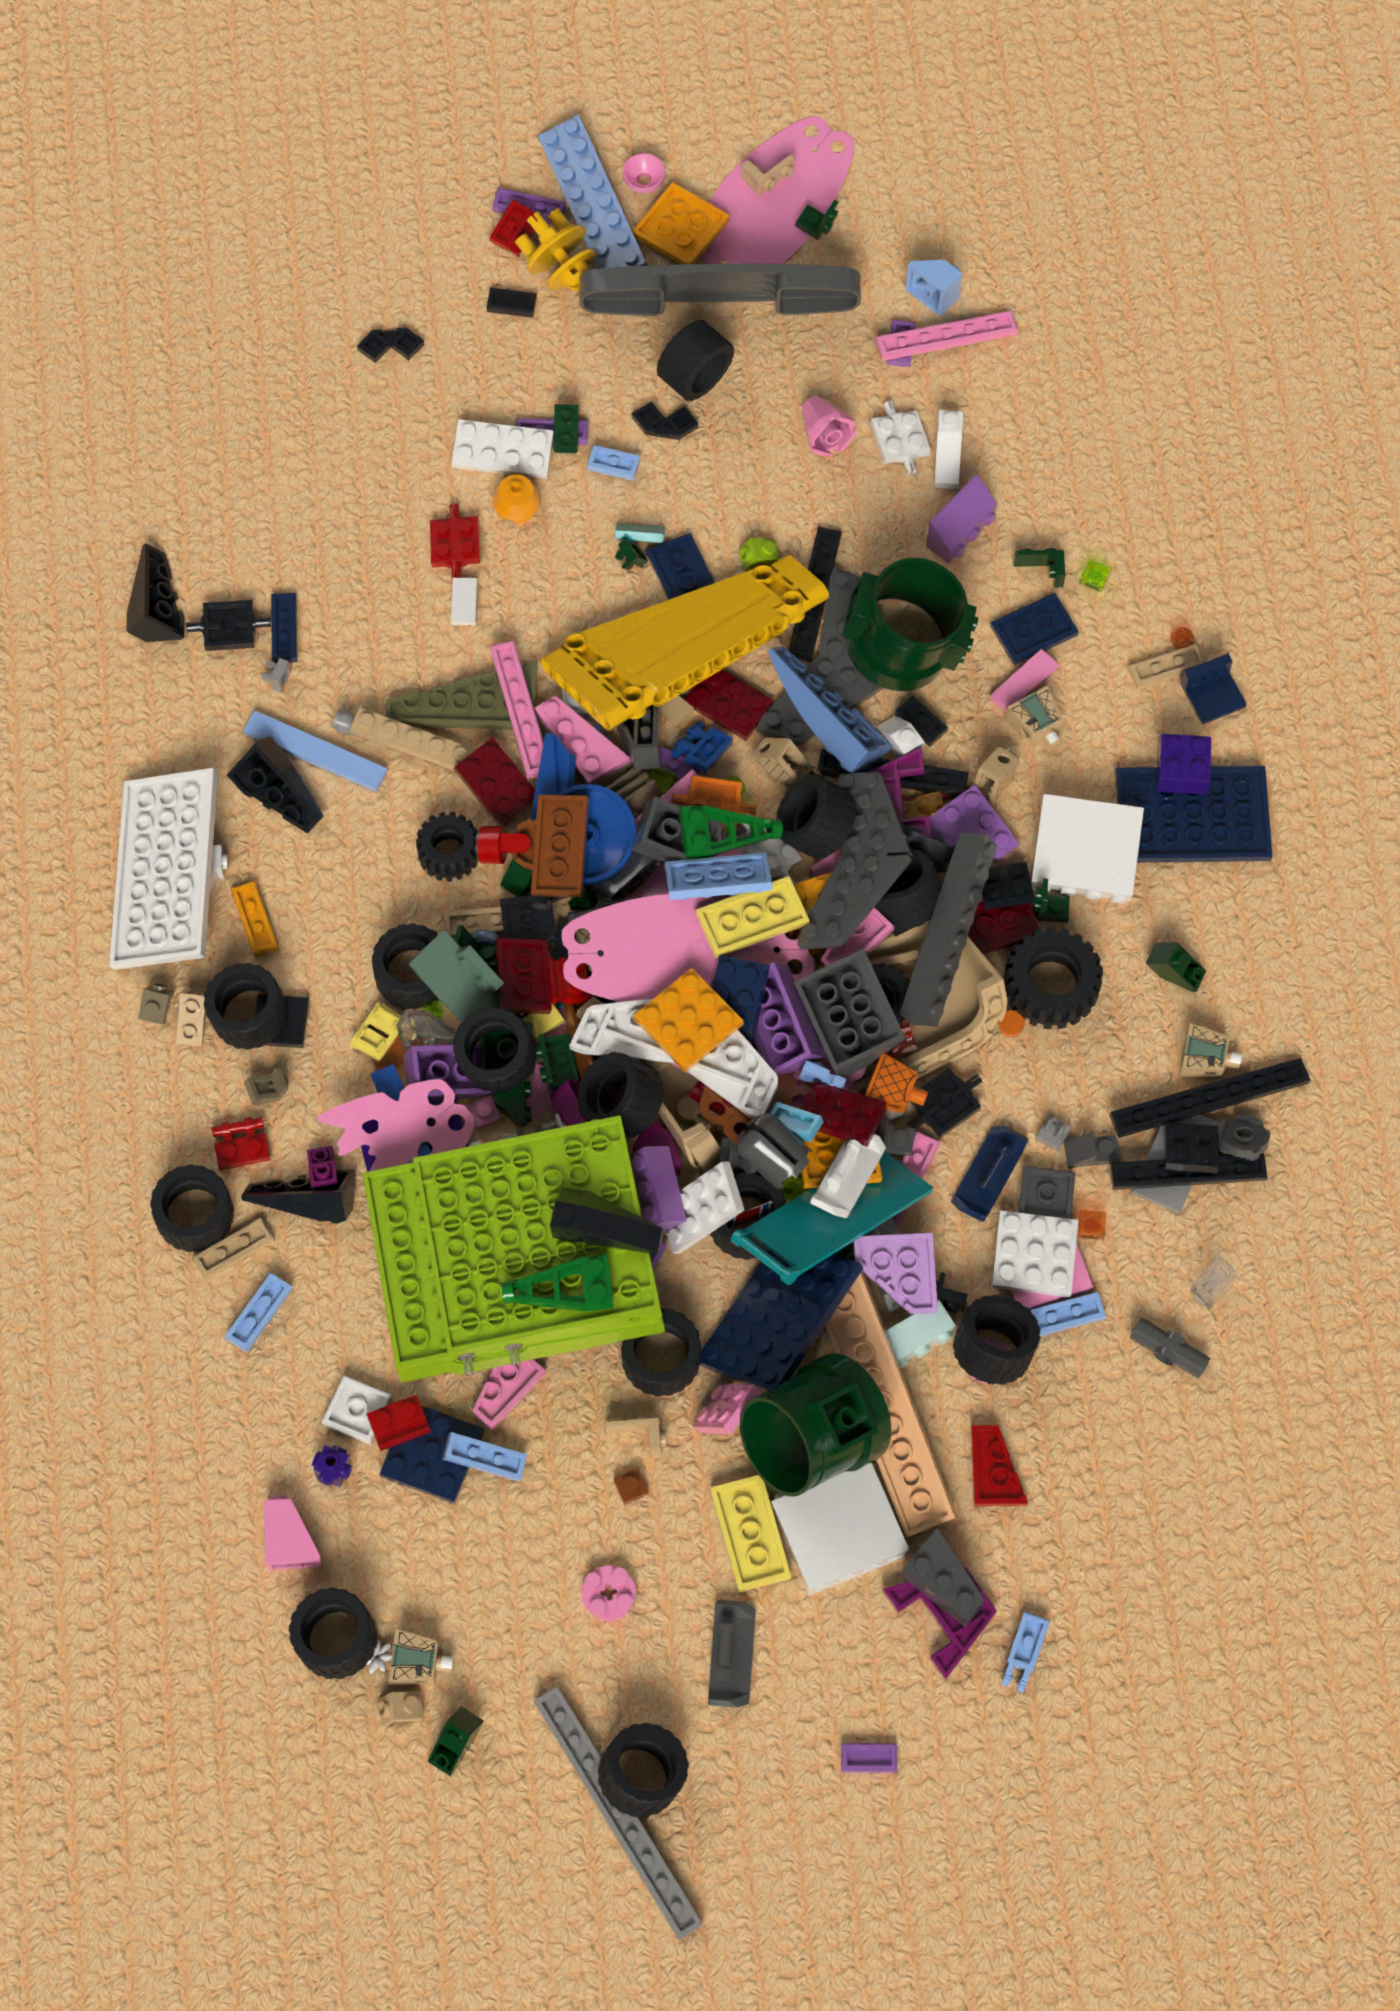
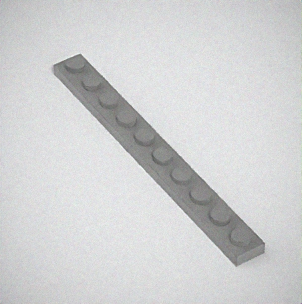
(626, 1828)

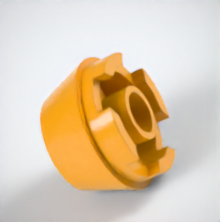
(516, 499)

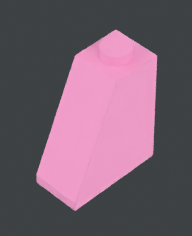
(286, 1537)

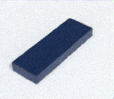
(284, 627)

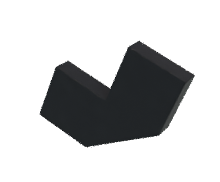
(379, 342)
(672, 427)

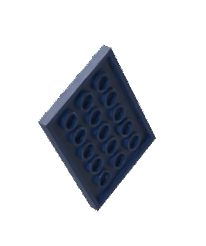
(1213, 827)
(777, 1322)

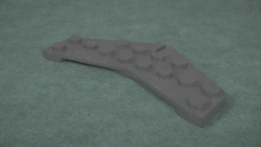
(831, 665)
(868, 864)

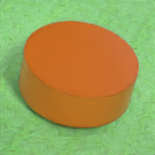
(1012, 1024)

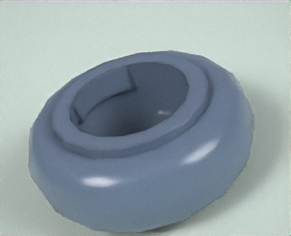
(485, 937)

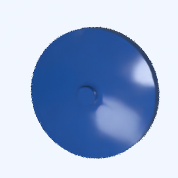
(608, 833)

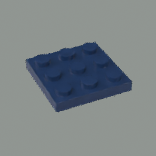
(420, 1462)

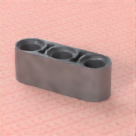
(628, 879)

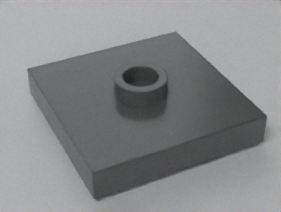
(1047, 1192)

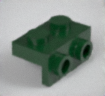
(557, 1060)

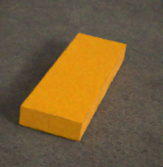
(254, 919)

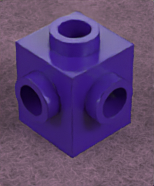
(332, 1474)

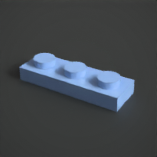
(258, 1312)
(1069, 1314)
(484, 1456)

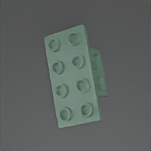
(457, 976)

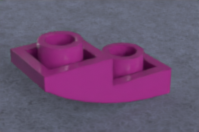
(322, 1166)

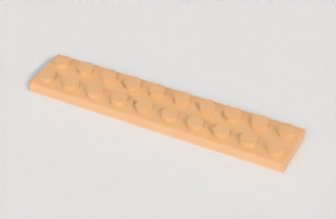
(909, 1461)

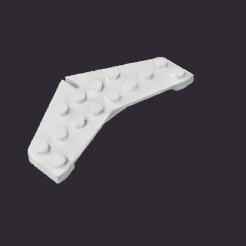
(730, 1069)

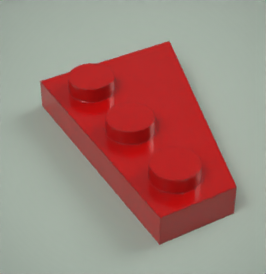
(992, 1470)

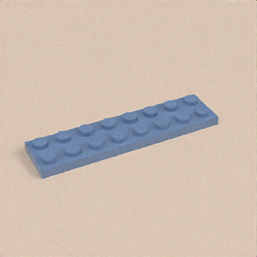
(591, 195)

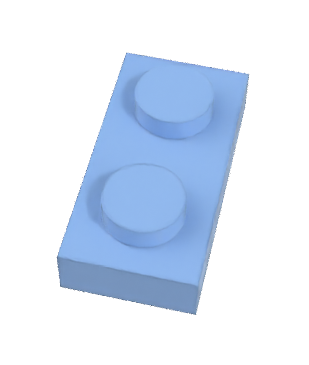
(613, 462)

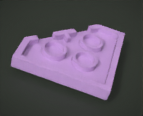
(902, 1268)

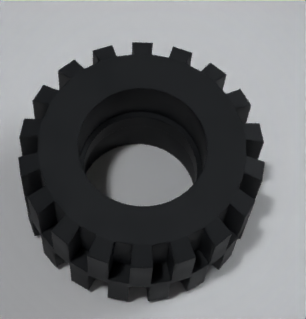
(445, 828)
(893, 985)

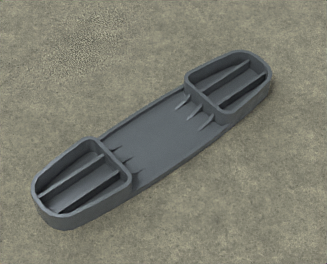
(792, 287)

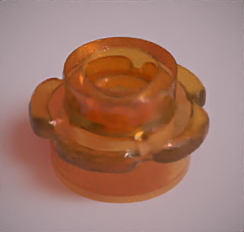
(1182, 633)

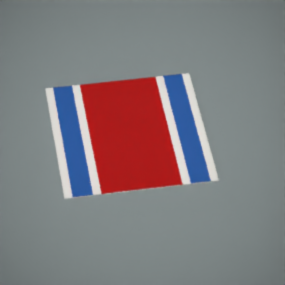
(749, 1215)

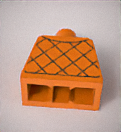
(895, 1085)

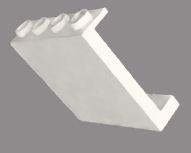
(1087, 847)
(840, 1529)

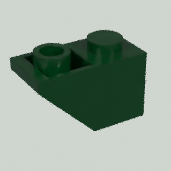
(1176, 965)
(514, 1104)
(455, 1740)

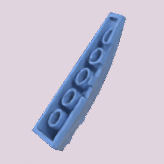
(841, 730)

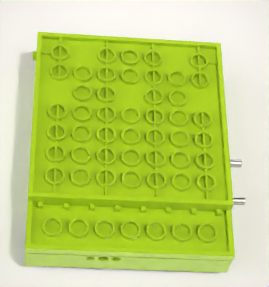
(483, 1218)

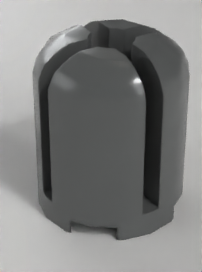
(772, 1149)

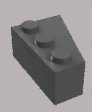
(643, 738)
(943, 1579)

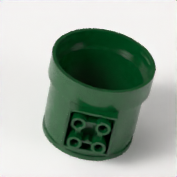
(892, 659)
(816, 1425)

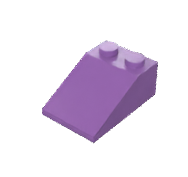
(439, 1063)

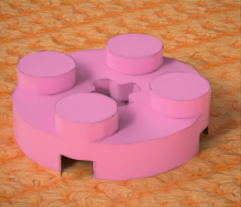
(618, 1580)

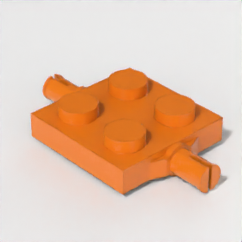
(716, 794)

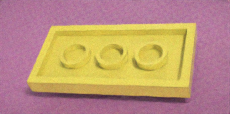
(751, 917)
(750, 1533)

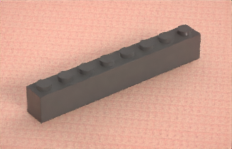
(948, 929)

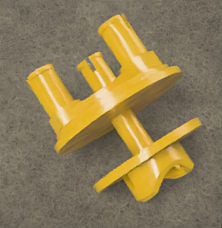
(555, 248)

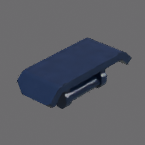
(989, 1172)

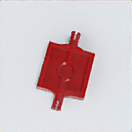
(455, 541)

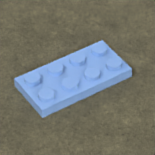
(718, 876)

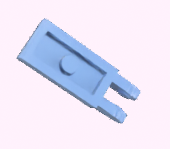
(1026, 1648)

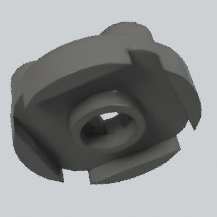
(1232, 1143)

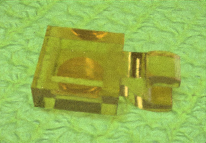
(924, 804)

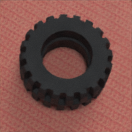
(1058, 948)

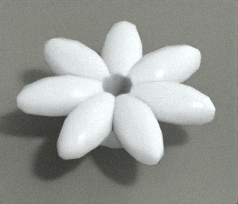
(380, 1657)

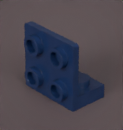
(1212, 689)

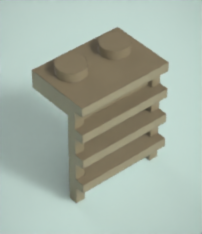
(632, 787)

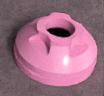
(643, 165)

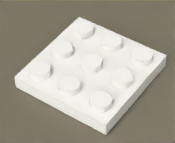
(1035, 1254)

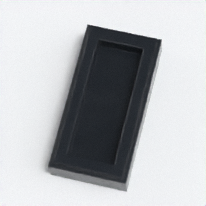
(511, 302)

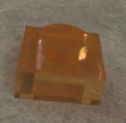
(1091, 1224)

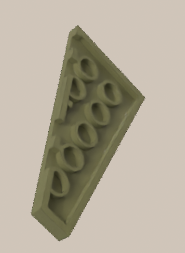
(467, 703)

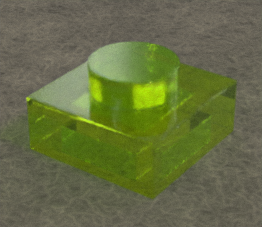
(1095, 575)
(663, 778)

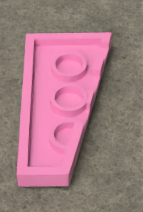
(594, 752)

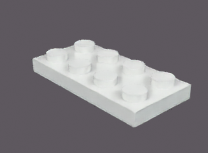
(502, 449)
(707, 1206)

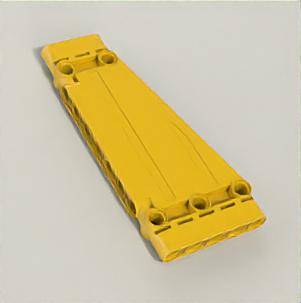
(681, 641)

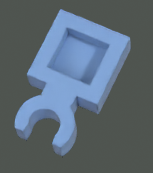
(817, 1072)

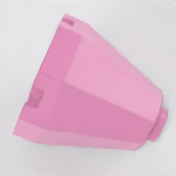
(826, 426)

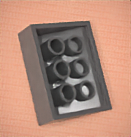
(850, 1013)

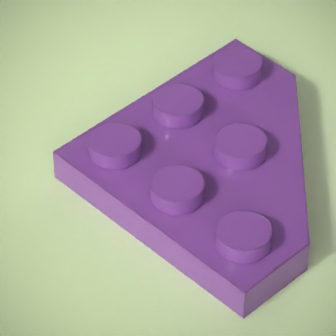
(972, 814)

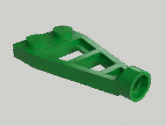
(697, 836)
(596, 1282)

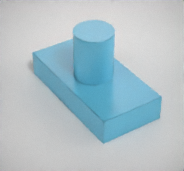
(800, 1122)

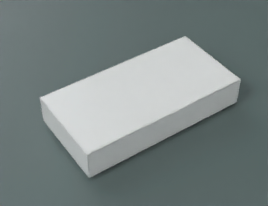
(464, 601)

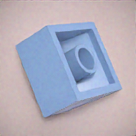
(934, 284)

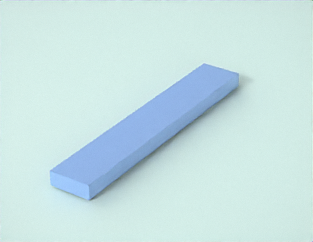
(316, 751)

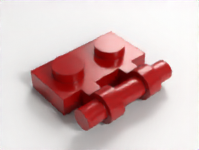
(243, 1150)

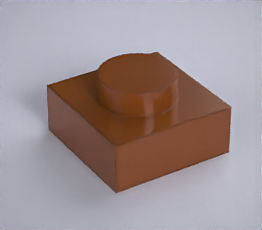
(630, 1486)

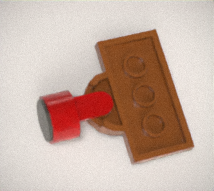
(547, 846)

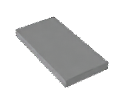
(1174, 1196)

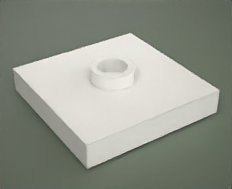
(350, 1406)

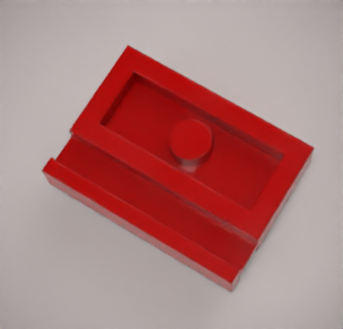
(512, 226)
(563, 990)
(398, 1422)

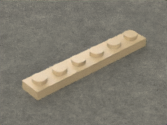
(409, 739)

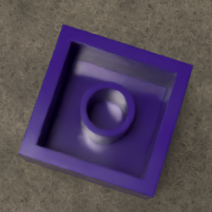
(1184, 764)

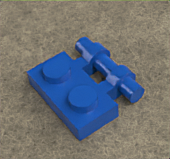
(706, 751)

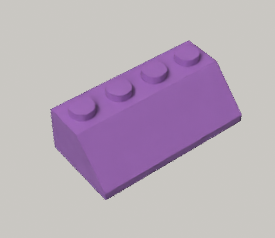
(784, 1028)

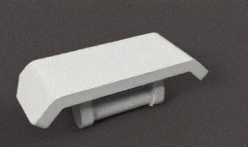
(848, 1176)

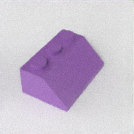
(961, 520)
(658, 1186)

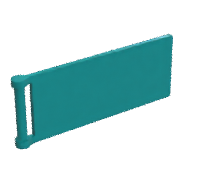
(808, 1234)

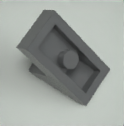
(895, 1138)
(1091, 1150)

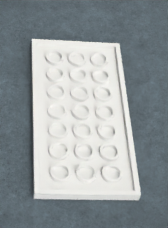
(164, 869)

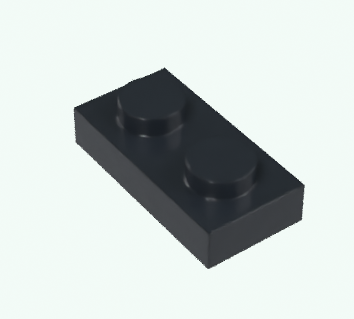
(923, 720)

